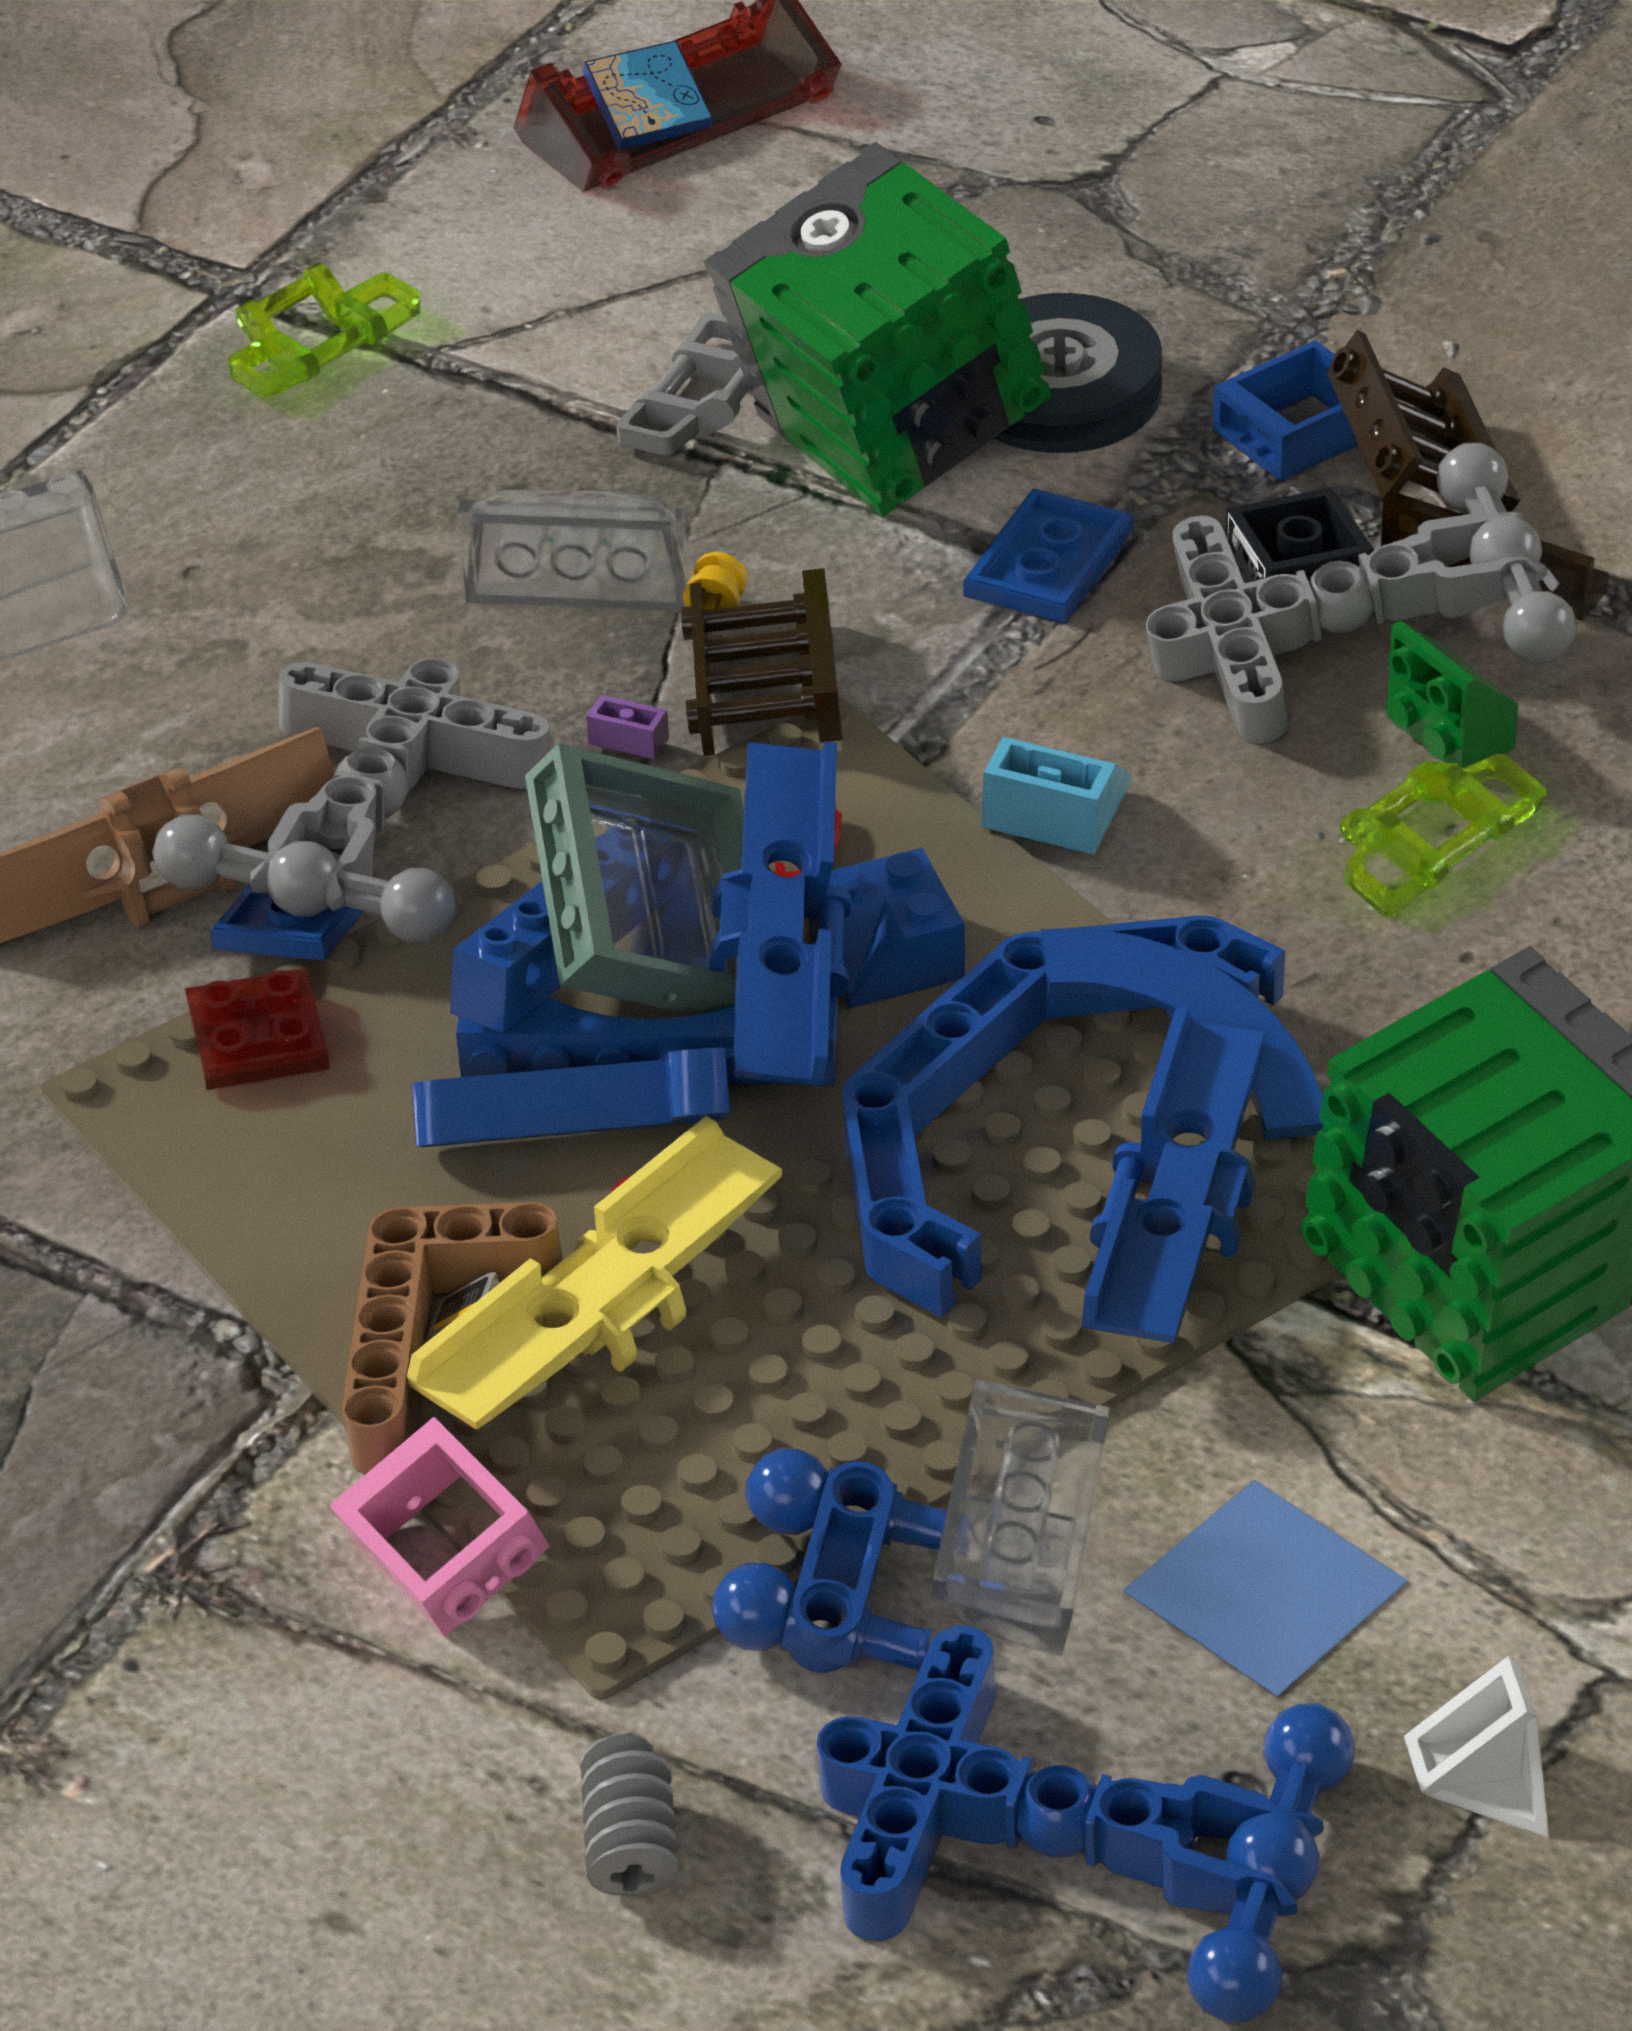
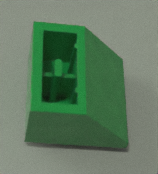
(1446, 701)

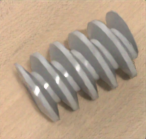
(627, 1816)

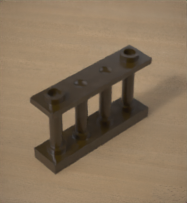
(1382, 423)
(813, 670)

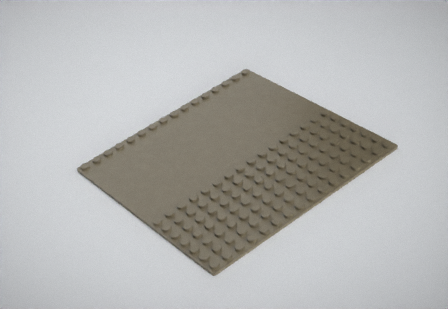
(782, 1325)

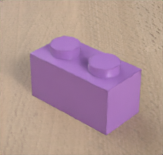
(627, 727)

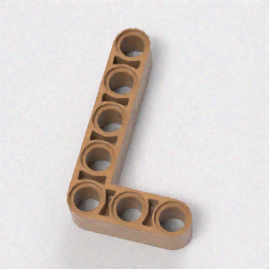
(404, 1263)

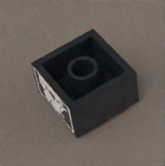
(1293, 535)

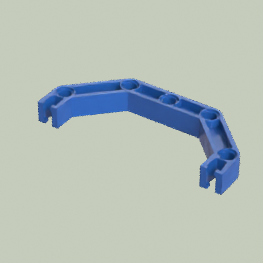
(945, 1053)

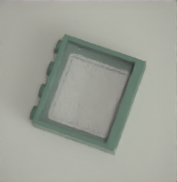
(633, 876)

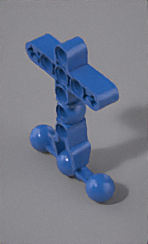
(938, 1780)

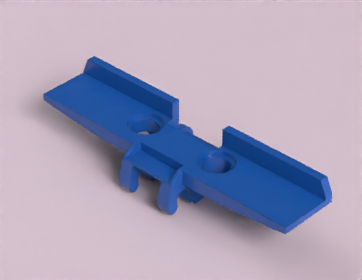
(780, 979)
(1157, 1244)

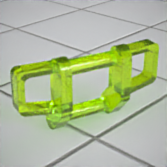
(346, 309)
(1461, 788)

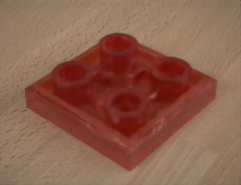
(257, 1028)

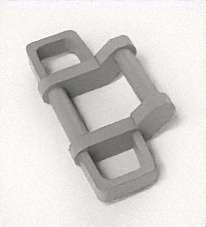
(684, 416)

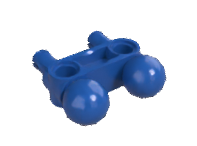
(761, 1605)

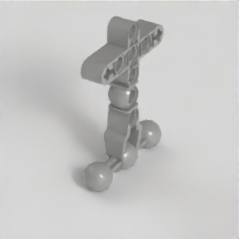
(1242, 625)
(394, 739)

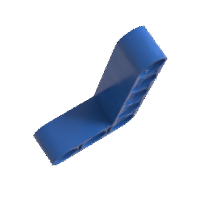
(572, 1100)

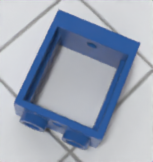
(1249, 421)

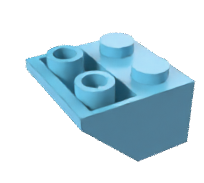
(1051, 795)

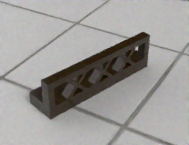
(1568, 572)

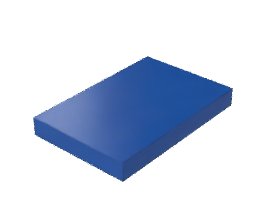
(1048, 555)

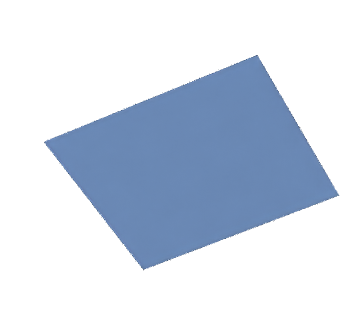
(1265, 1587)

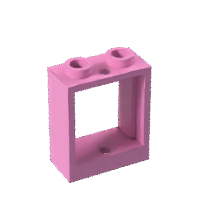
(402, 1488)

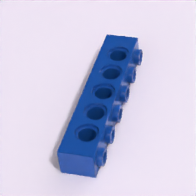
(506, 965)

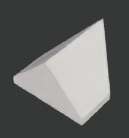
(1485, 1751)

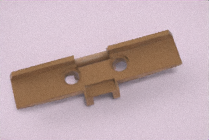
(49, 875)

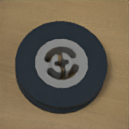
(1109, 380)

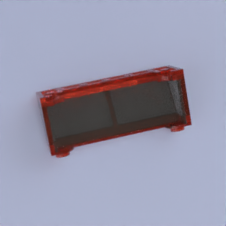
(744, 66)

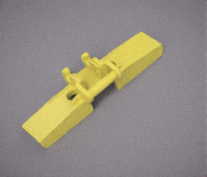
(601, 1289)

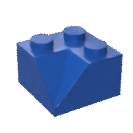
(899, 928)

